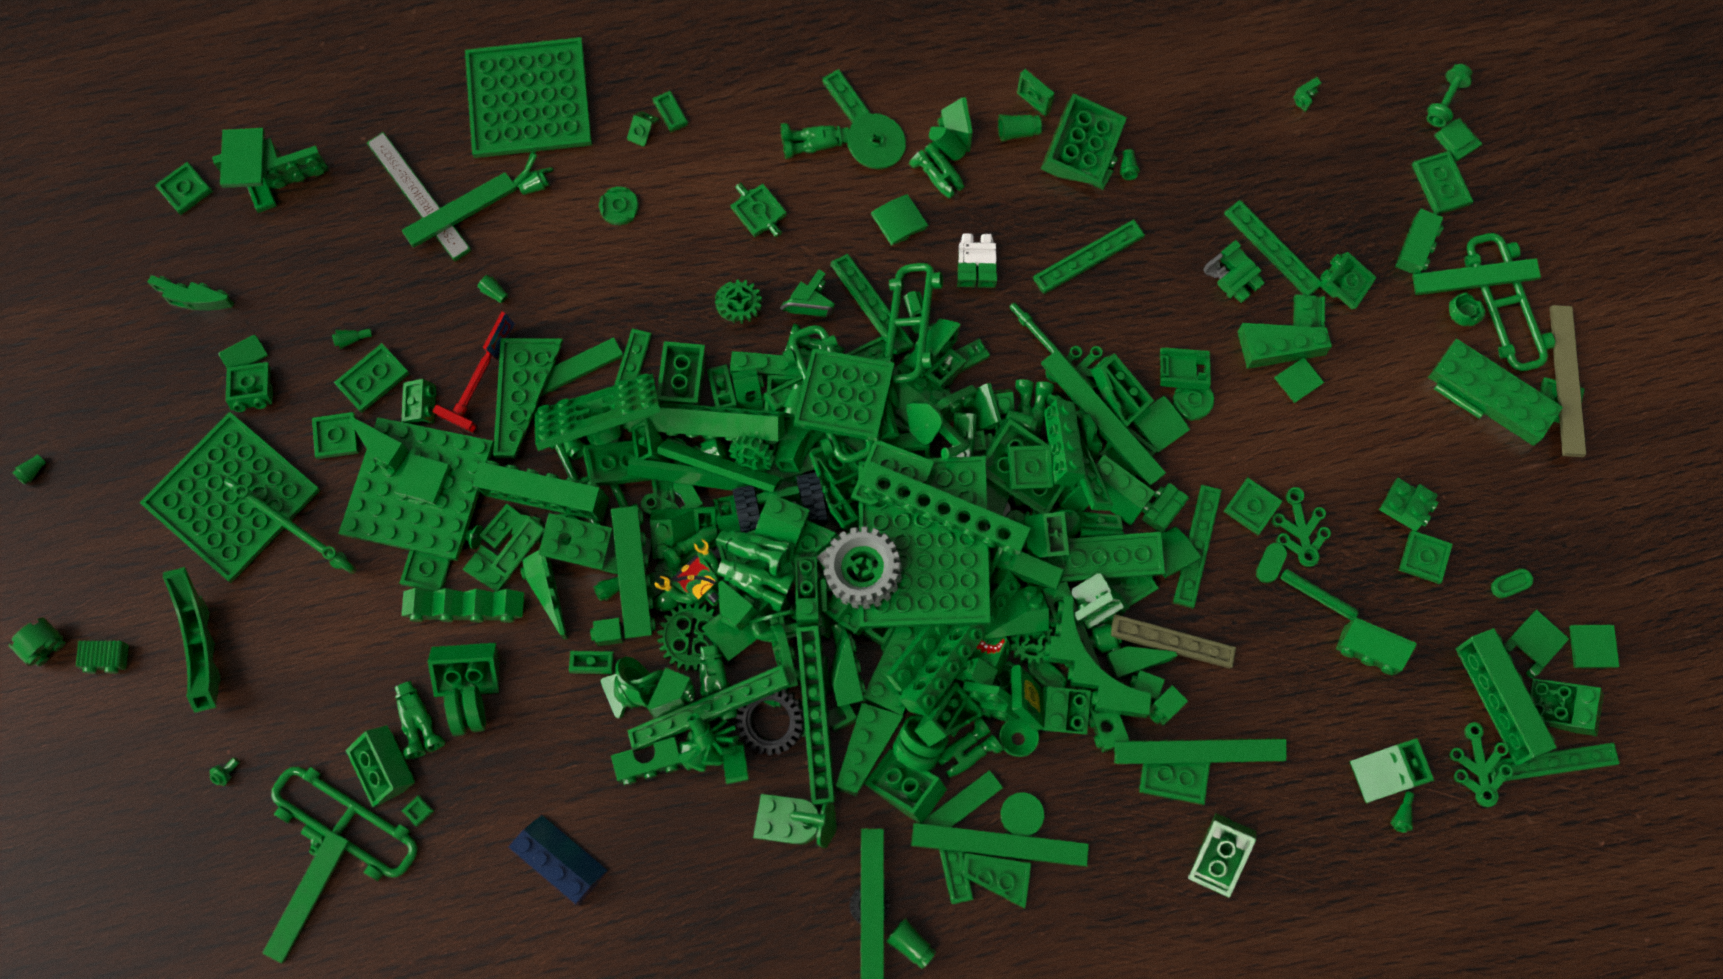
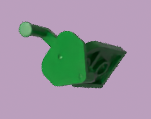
(928, 420)
(778, 637)
(785, 821)

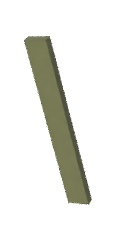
(1567, 381)

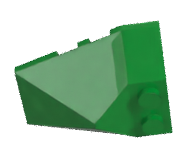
(838, 484)

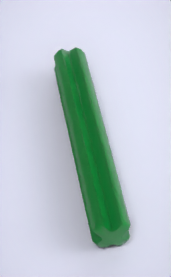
(1319, 594)

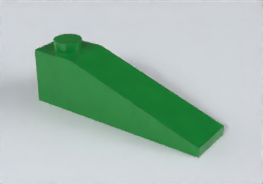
(540, 576)

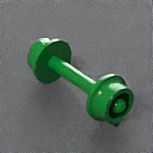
(1459, 77)

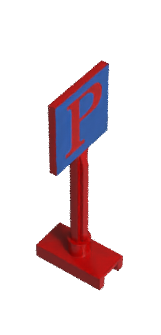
(492, 347)

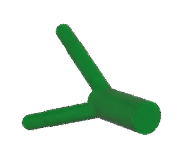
(525, 174)

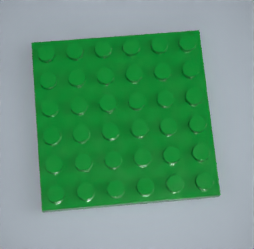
(527, 97)
(210, 515)
(398, 521)

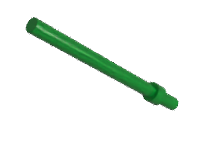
(1026, 320)

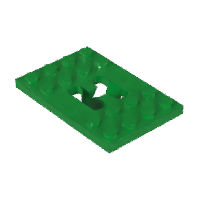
(596, 413)

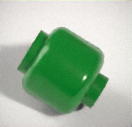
(1102, 640)

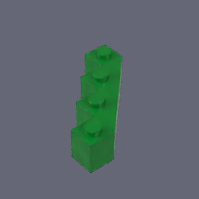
(458, 605)

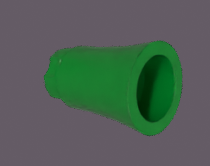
(1018, 126)
(911, 944)

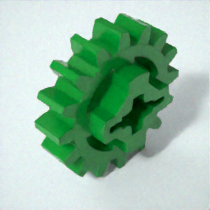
(730, 302)
(751, 453)
(1026, 648)

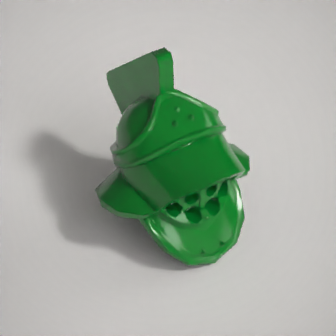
(630, 685)

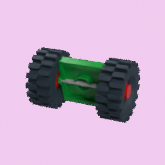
(806, 494)

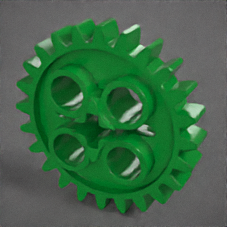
(672, 635)

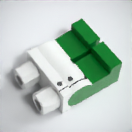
(977, 255)

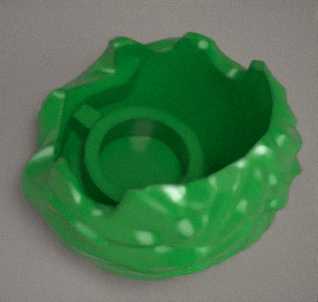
(1466, 310)

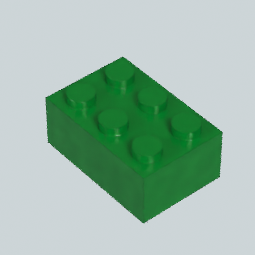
(681, 373)

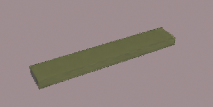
(1172, 640)

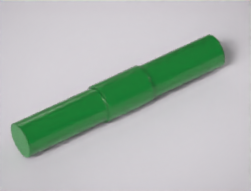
(1458, 400)

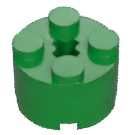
(36, 642)

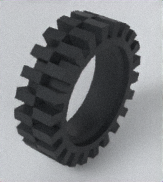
(762, 743)

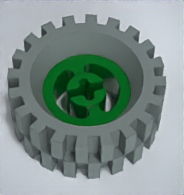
(841, 562)

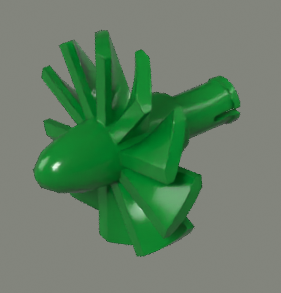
(705, 745)

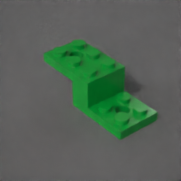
(290, 168)
(589, 545)

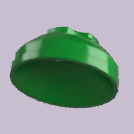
(1031, 738)

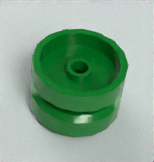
(465, 710)
(913, 750)

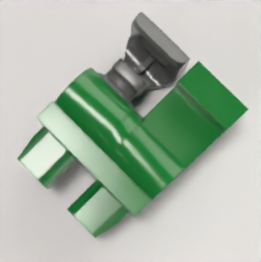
(1241, 272)

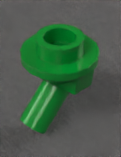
(221, 775)

